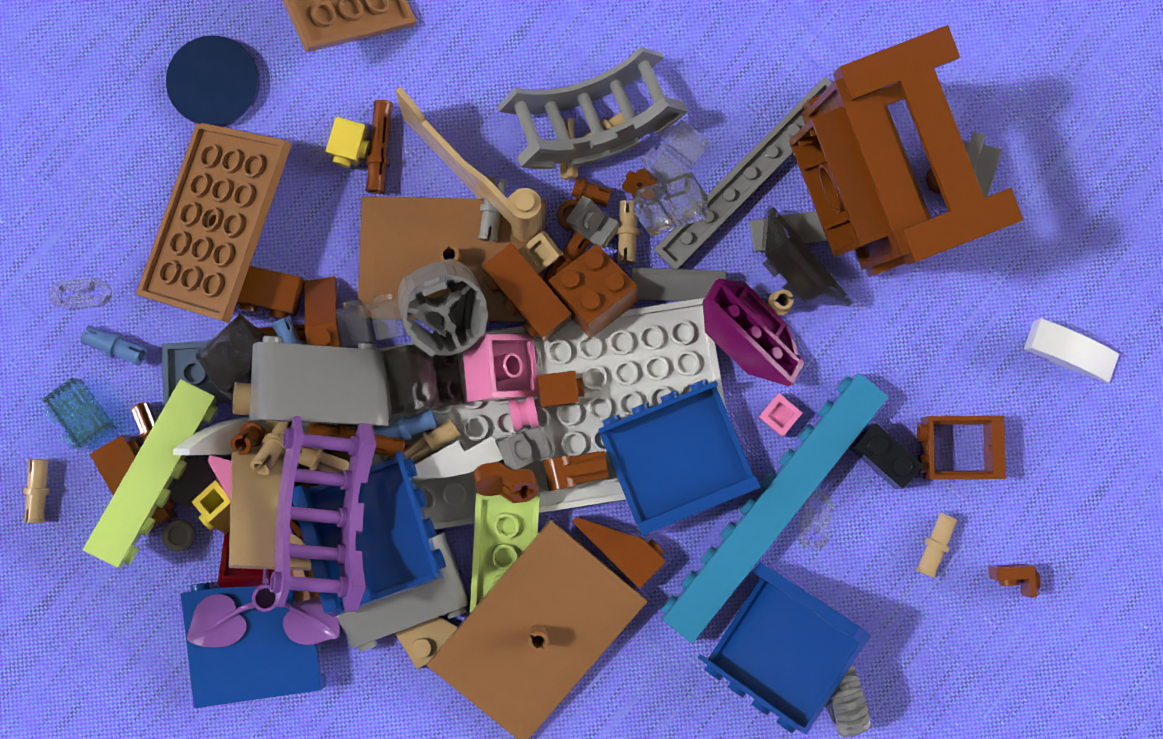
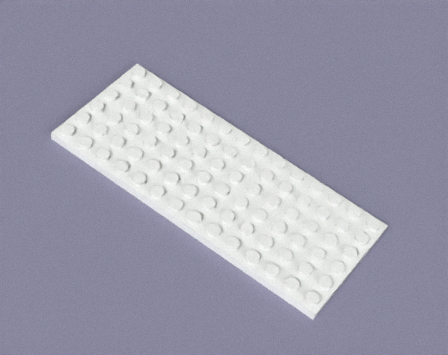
(621, 367)

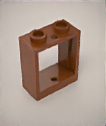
(993, 447)

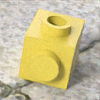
(348, 143)
(214, 508)

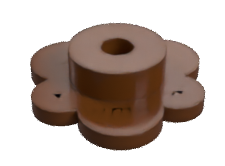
(637, 181)

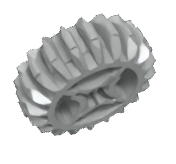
(849, 707)

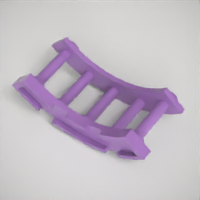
(349, 518)

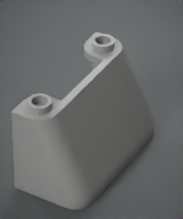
(318, 384)
(409, 607)

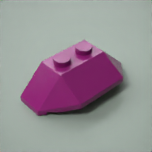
(751, 332)

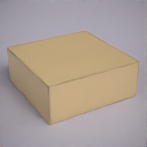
(541, 252)

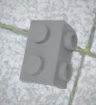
(983, 160)

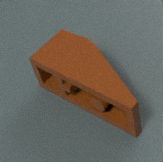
(320, 312)
(628, 552)

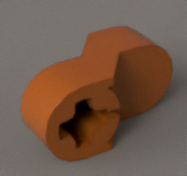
(498, 479)

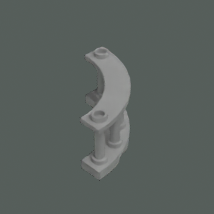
(602, 143)

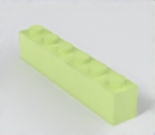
(149, 476)

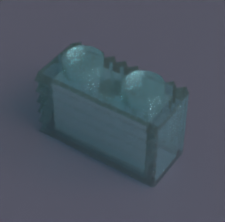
(78, 414)

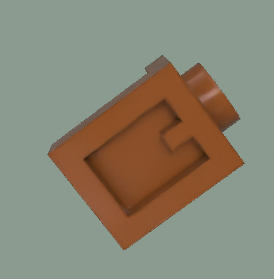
(1011, 574)

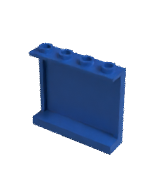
(677, 457)
(393, 538)
(786, 651)
(258, 664)

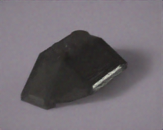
(797, 265)

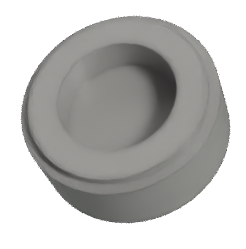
(179, 535)

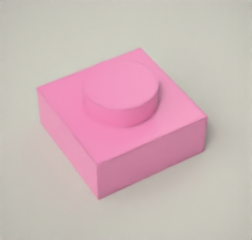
(780, 415)

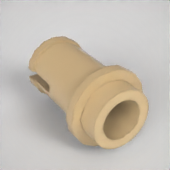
(786, 296)

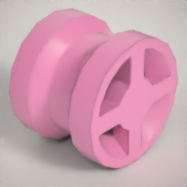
(523, 413)

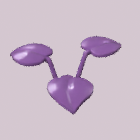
(220, 624)

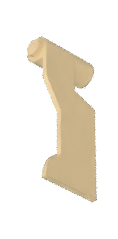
(520, 209)
(255, 503)

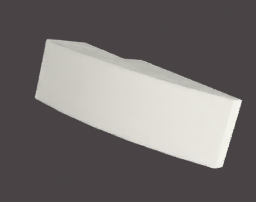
(1071, 350)
(213, 439)
(457, 461)

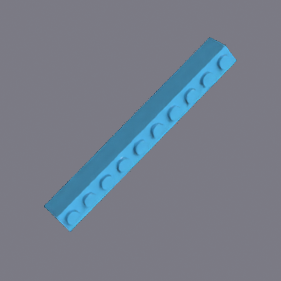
(773, 507)

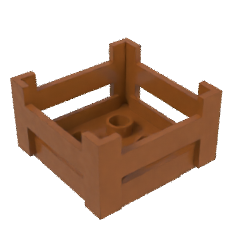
(863, 173)

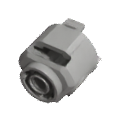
(455, 317)

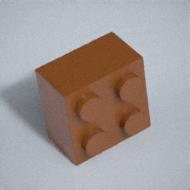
(594, 290)

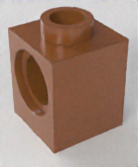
(560, 389)

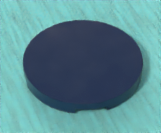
(212, 81)

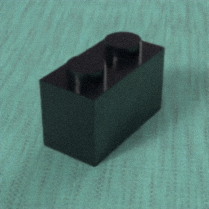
(886, 456)

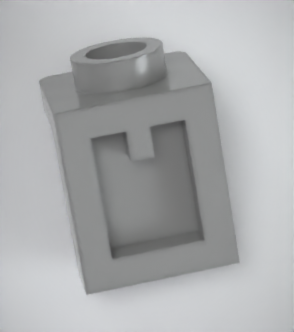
(592, 222)
(524, 448)

